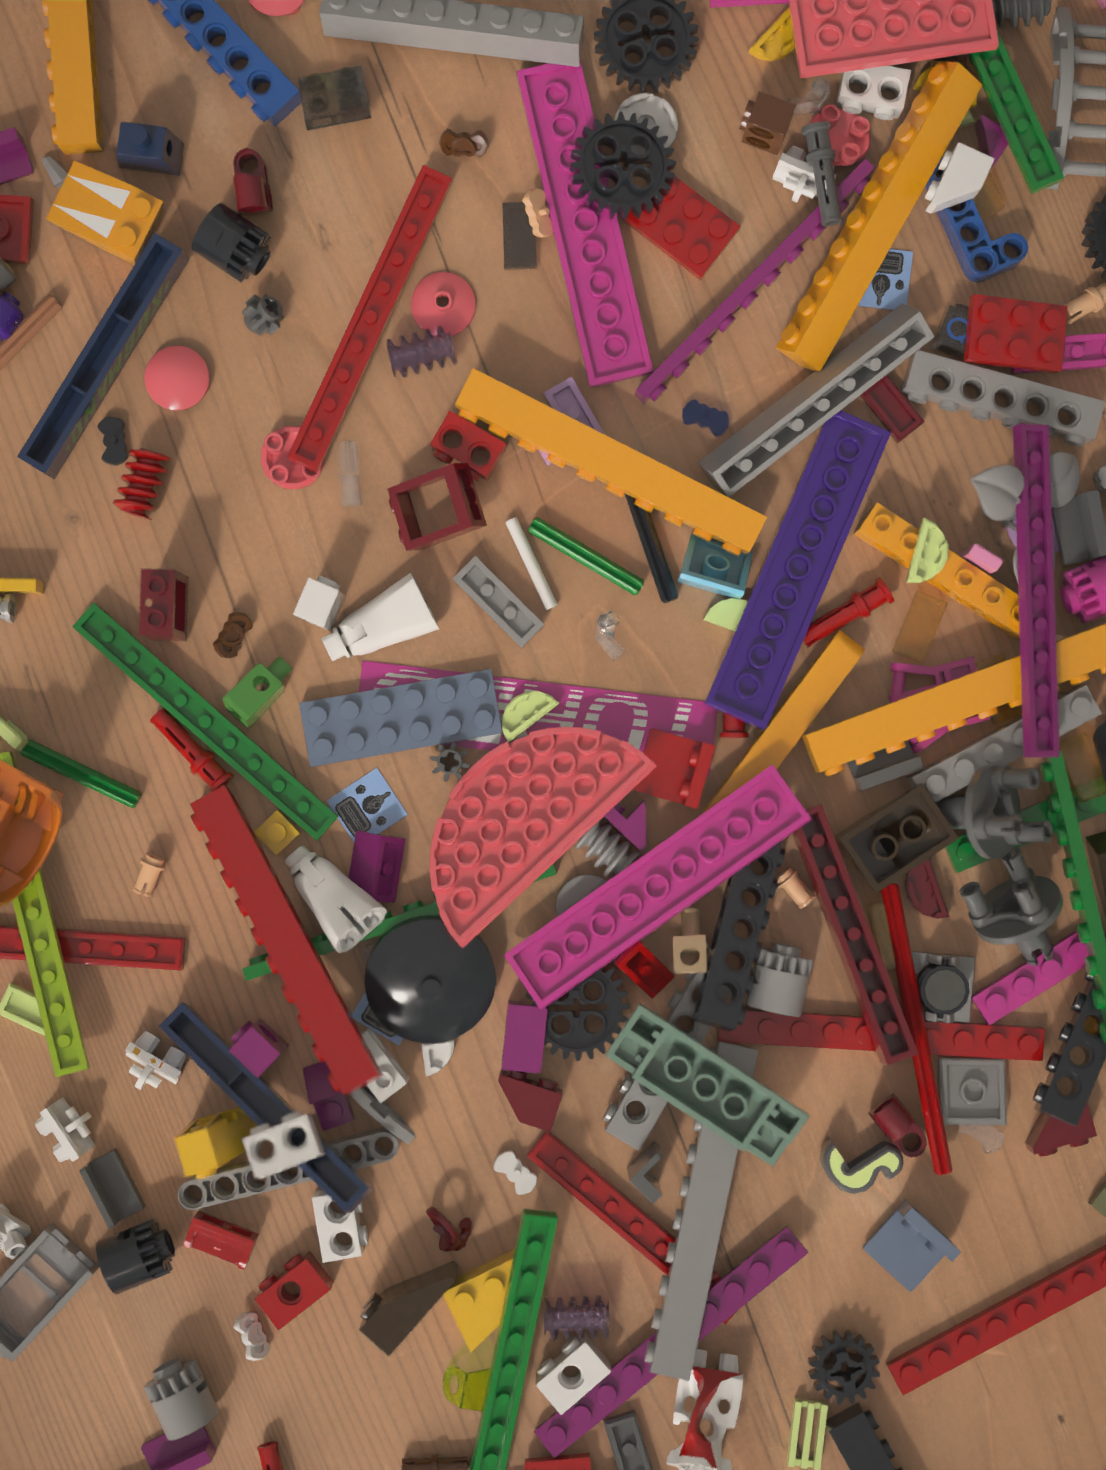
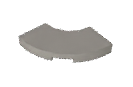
(384, 1114)

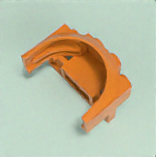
(25, 828)

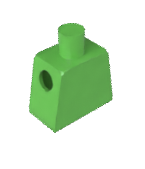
(250, 704)

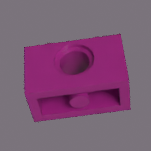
(257, 1046)

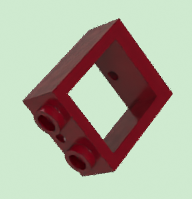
(463, 497)
(168, 613)

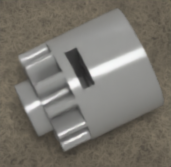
(780, 980)
(180, 1398)

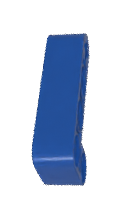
(982, 246)

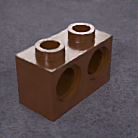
(766, 122)

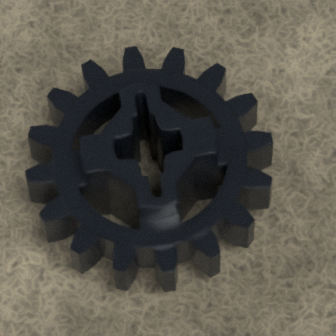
(855, 1366)

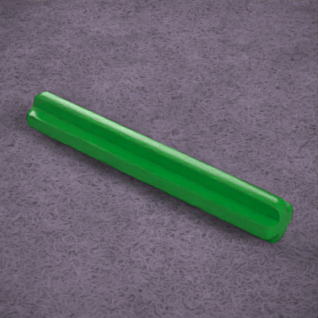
(586, 556)
(81, 774)

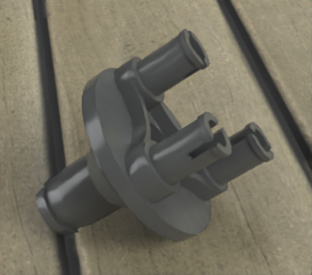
(993, 811)
(1016, 909)

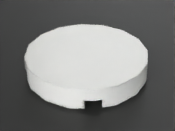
(658, 113)

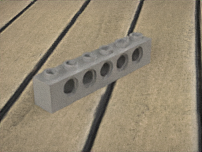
(1083, 410)
(635, 1129)

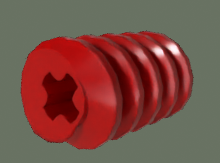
(141, 482)

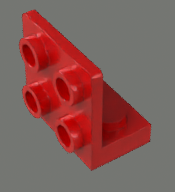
(679, 770)

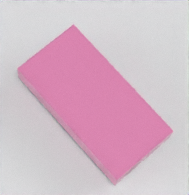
(981, 558)

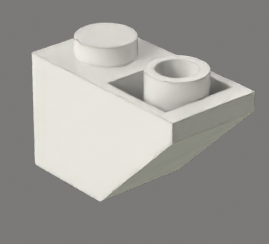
(961, 177)

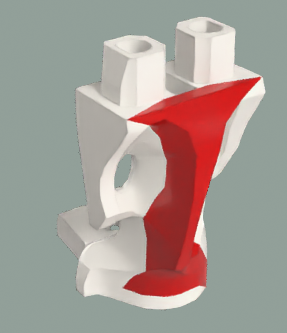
(708, 1389)

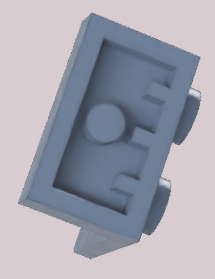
(909, 1246)

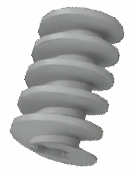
(607, 849)

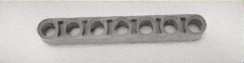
(246, 1186)

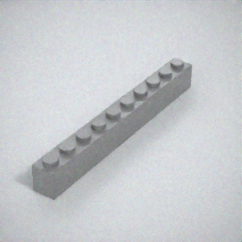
(696, 1241)

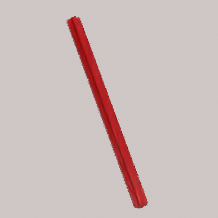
(915, 1020)

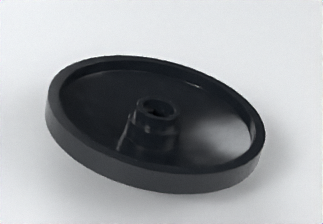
(426, 982)

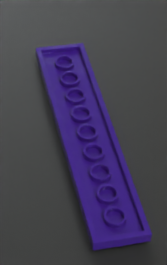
(797, 569)

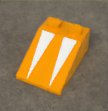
(105, 212)

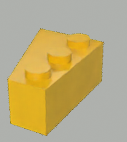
(213, 1141)
(479, 1298)

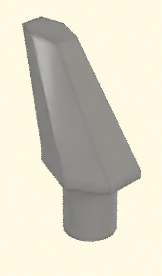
(55, 170)

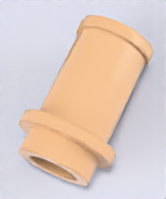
(149, 874)
(794, 887)

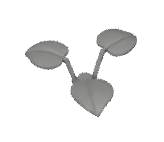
(1002, 484)

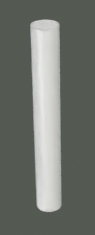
(531, 563)

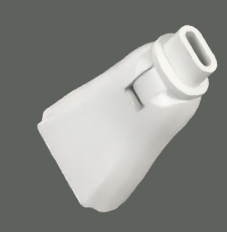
(385, 620)
(337, 902)

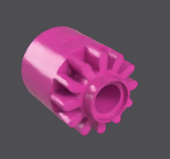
(1085, 590)

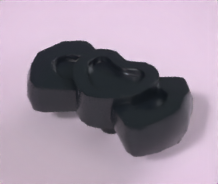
(113, 439)

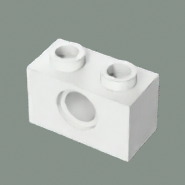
(320, 602)
(565, 1390)

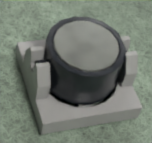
(944, 986)

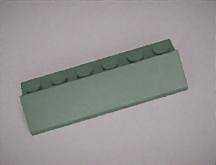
(706, 1086)

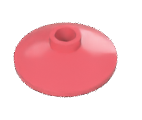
(455, 315)

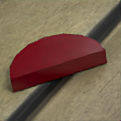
(924, 891)

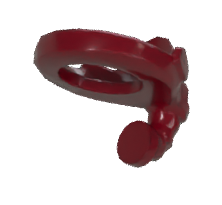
(449, 1238)

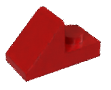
(644, 969)

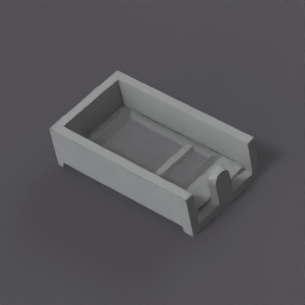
(39, 1288)

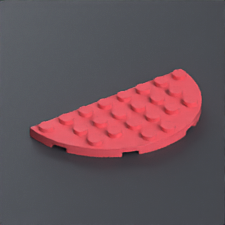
(521, 815)

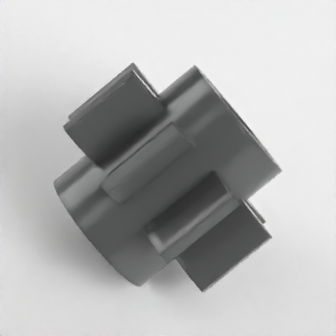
(263, 314)
(457, 756)

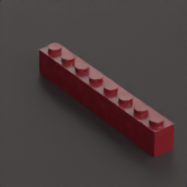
(854, 939)

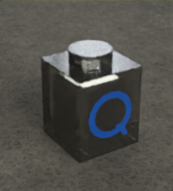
(951, 332)

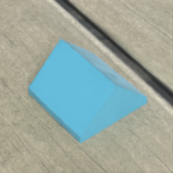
(714, 569)

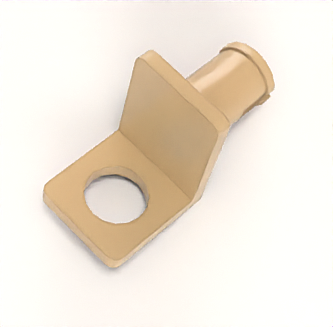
(690, 943)

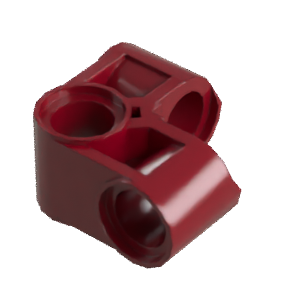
(253, 188)
(896, 1122)

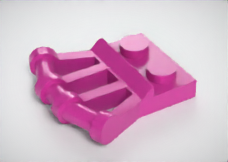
(940, 674)

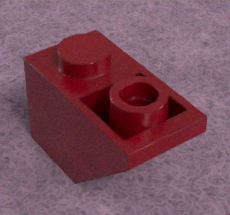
(531, 1100)
(1050, 1134)

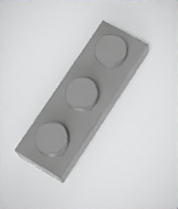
(498, 602)

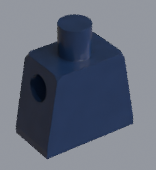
(144, 149)

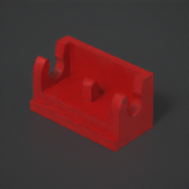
(221, 1239)

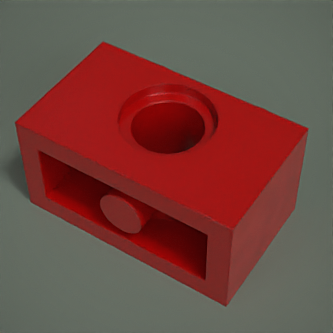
(282, 1306)

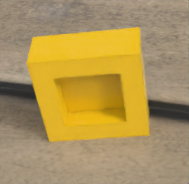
(277, 832)

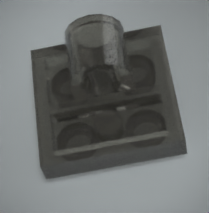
(334, 97)

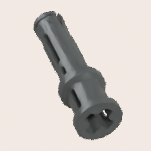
(816, 158)

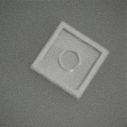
(972, 1091)

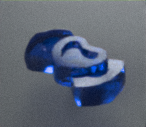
(705, 417)

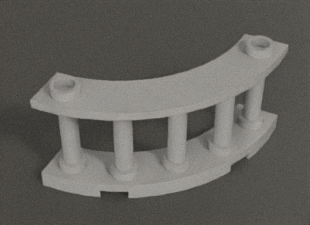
(1067, 90)

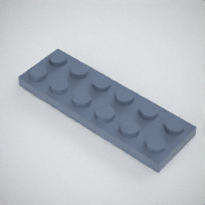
(400, 718)

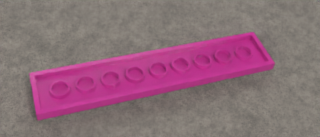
(586, 241)
(657, 887)

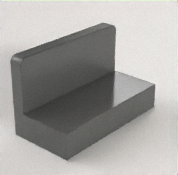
(1080, 528)
(885, 767)
(641, 1177)
(112, 1187)

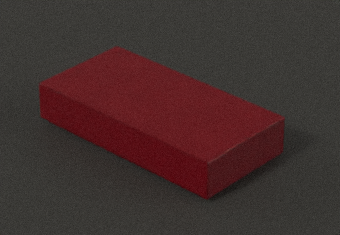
(892, 408)

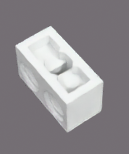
(871, 100)
(393, 1074)
(285, 1153)
(331, 1223)

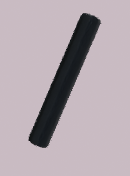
(653, 551)

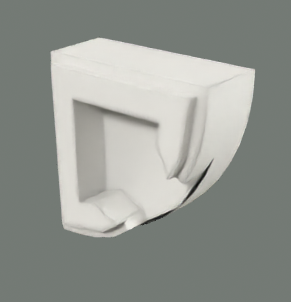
(437, 1055)

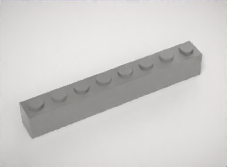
(459, 28)
(816, 399)

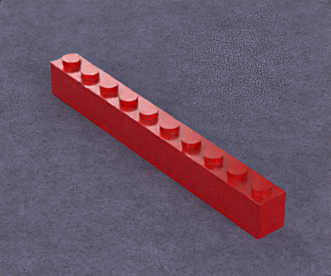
(286, 940)

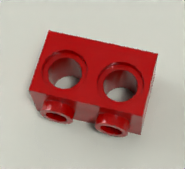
(472, 440)

